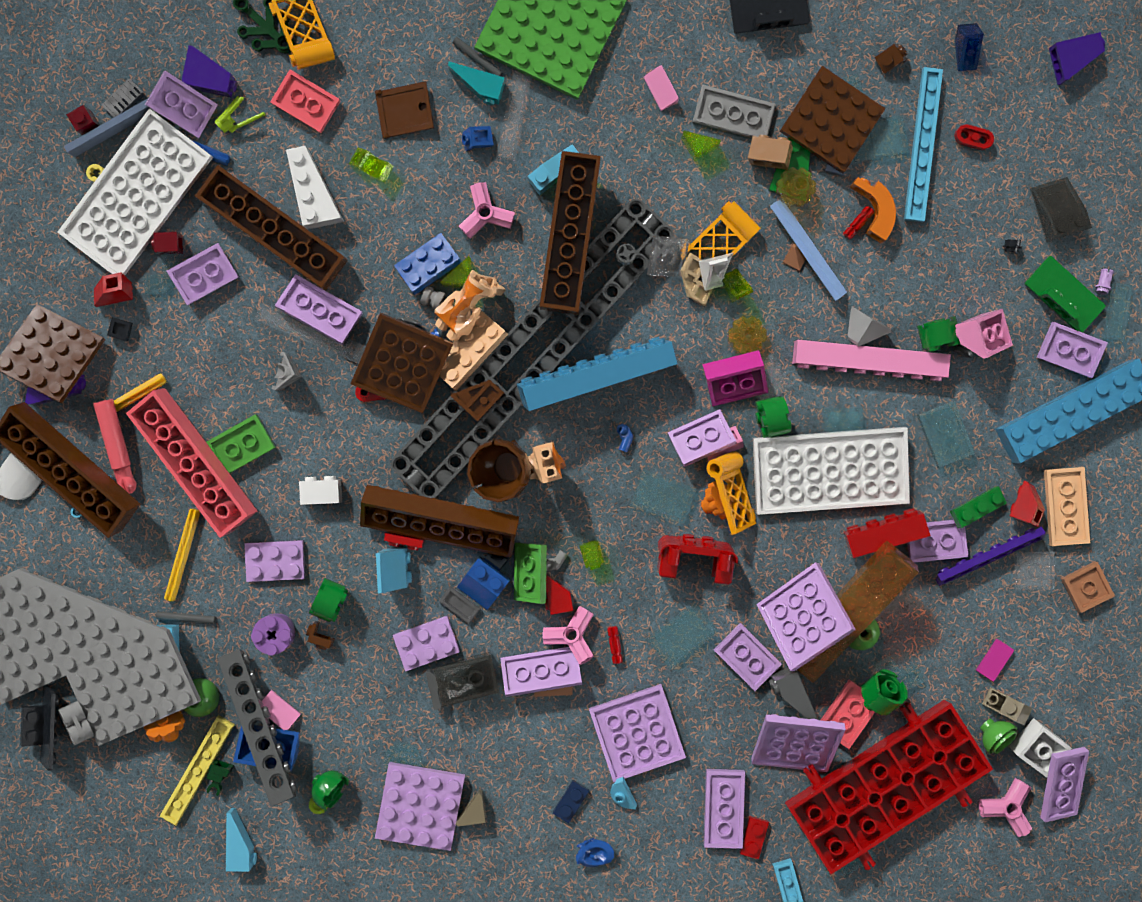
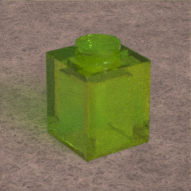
(591, 554)

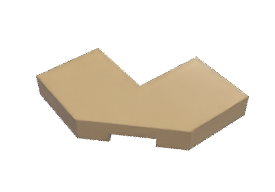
(690, 274)

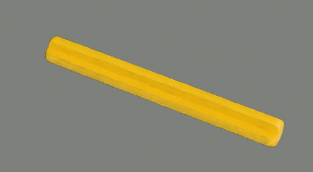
(182, 555)

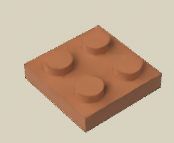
(1087, 587)

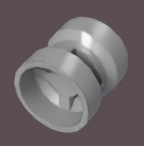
(432, 297)

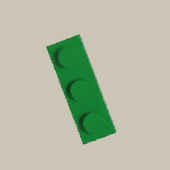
(978, 507)

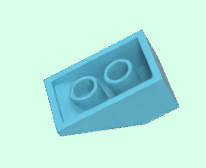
(393, 569)

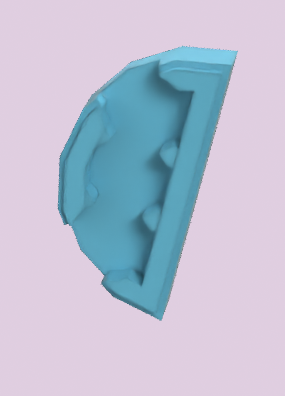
(622, 795)

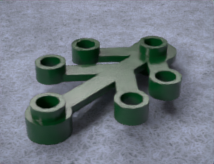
(266, 28)

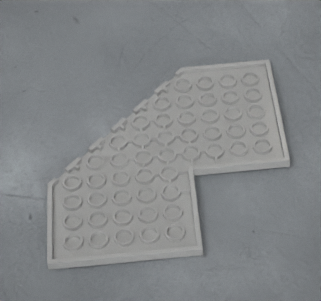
(115, 662)

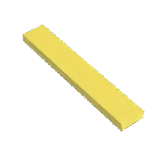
(197, 770)

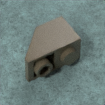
(1007, 706)

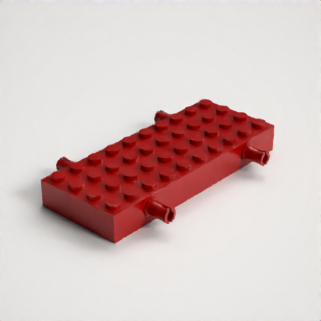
(888, 786)

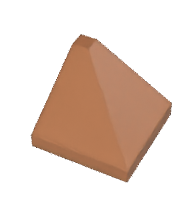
(794, 258)

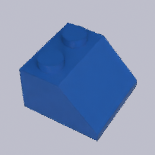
(483, 583)

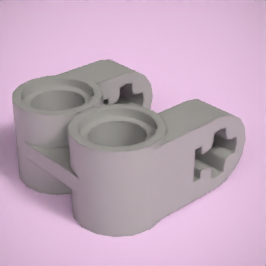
(75, 723)

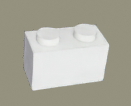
(320, 491)

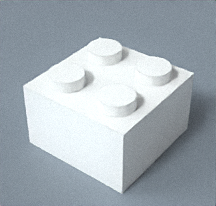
(1036, 745)

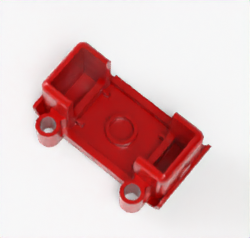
(672, 546)

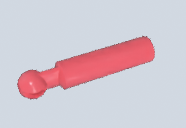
(115, 444)

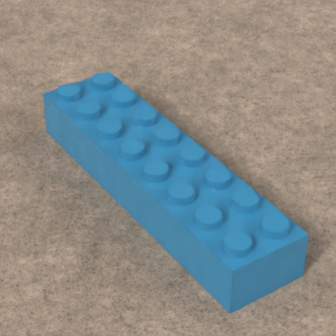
(596, 373)
(1072, 412)

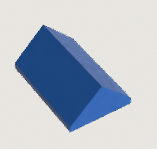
(288, 740)

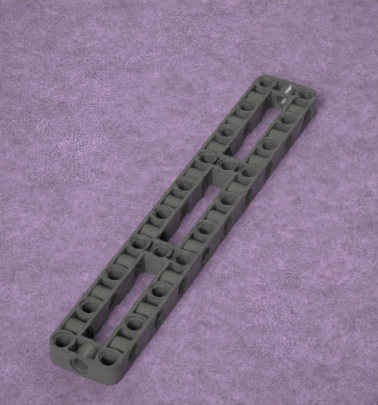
(547, 361)

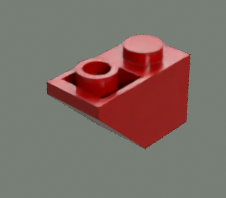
(112, 290)
(1027, 506)
(558, 597)

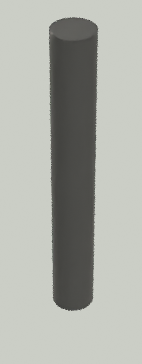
(477, 57)
(185, 617)

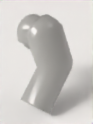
(555, 563)

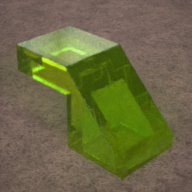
(371, 165)

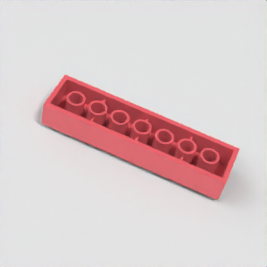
(191, 462)

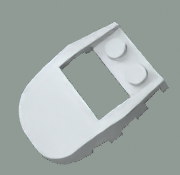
(17, 480)

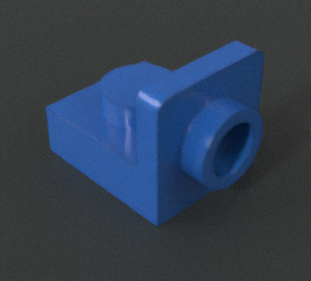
(477, 137)

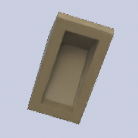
(474, 812)

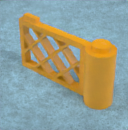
(306, 53)
(736, 221)
(727, 468)

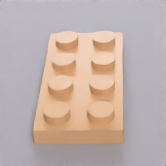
(472, 350)
(1067, 506)

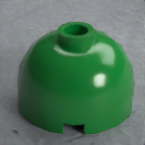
(327, 788)

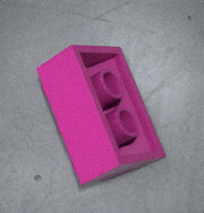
(734, 377)

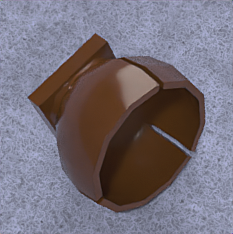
(501, 470)

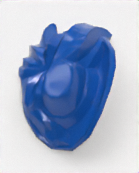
(594, 853)

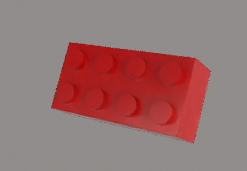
(894, 529)

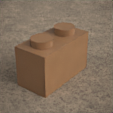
(770, 152)

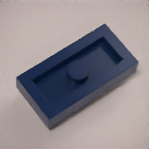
(570, 801)

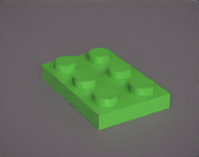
(242, 443)
(530, 572)

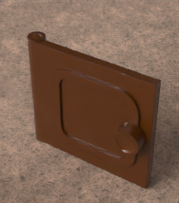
(400, 110)

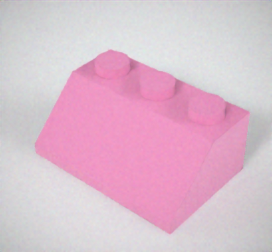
(985, 333)

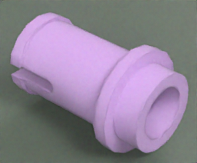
(1104, 281)

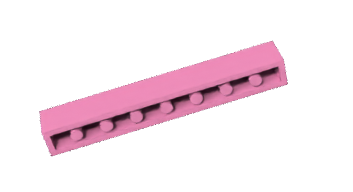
(871, 359)

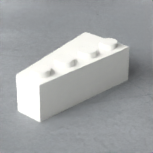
(311, 191)

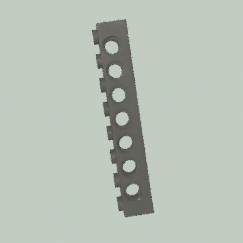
(228, 664)

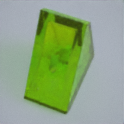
(698, 144)
(458, 276)
(736, 285)

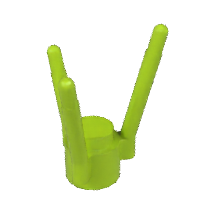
(225, 121)

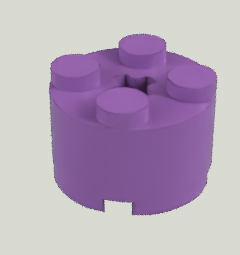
(283, 638)

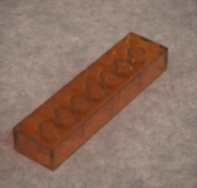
(865, 599)

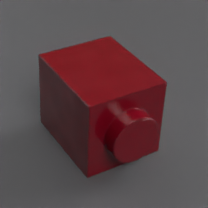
(83, 120)
(167, 243)

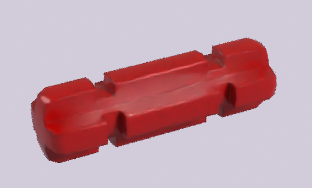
(858, 222)
(615, 645)

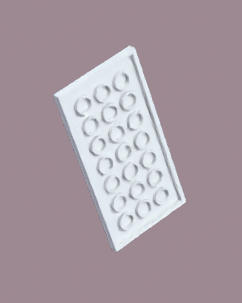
(135, 194)
(831, 470)

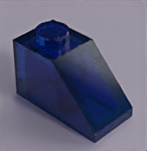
(968, 46)

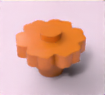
(712, 501)
(165, 728)

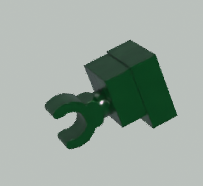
(217, 773)

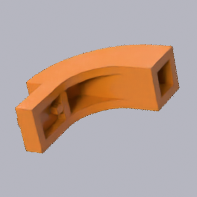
(883, 208)

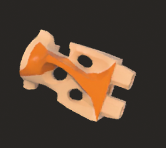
(459, 317)
(546, 463)

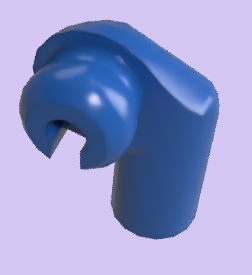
(626, 436)

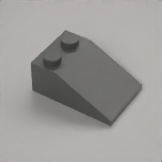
(790, 688)

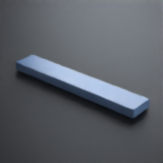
(808, 249)

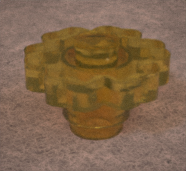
(796, 187)
(747, 335)

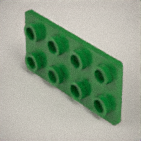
(1065, 294)

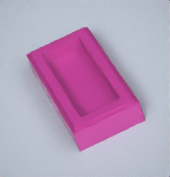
(995, 660)

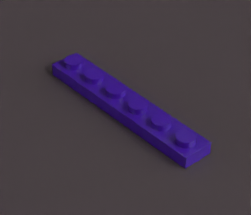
(996, 552)

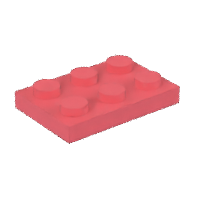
(305, 101)
(849, 709)

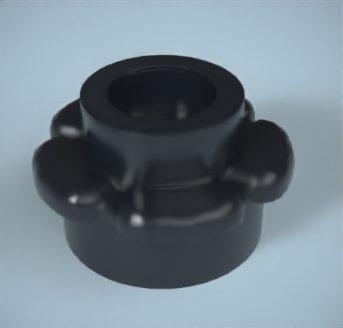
(1012, 245)

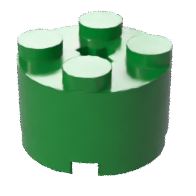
(938, 333)
(773, 417)
(327, 600)
(883, 692)

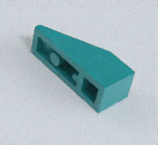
(483, 84)

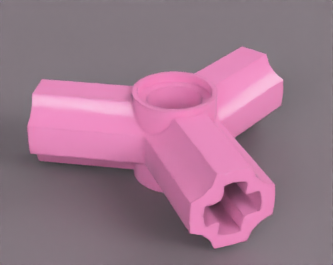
(475, 221)
(578, 646)
(998, 807)

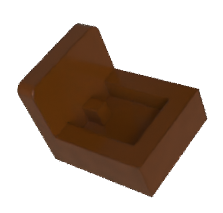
(891, 57)
(321, 641)

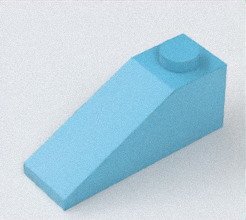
(547, 173)
(239, 847)

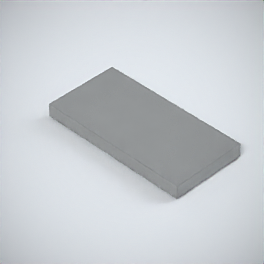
(733, 112)

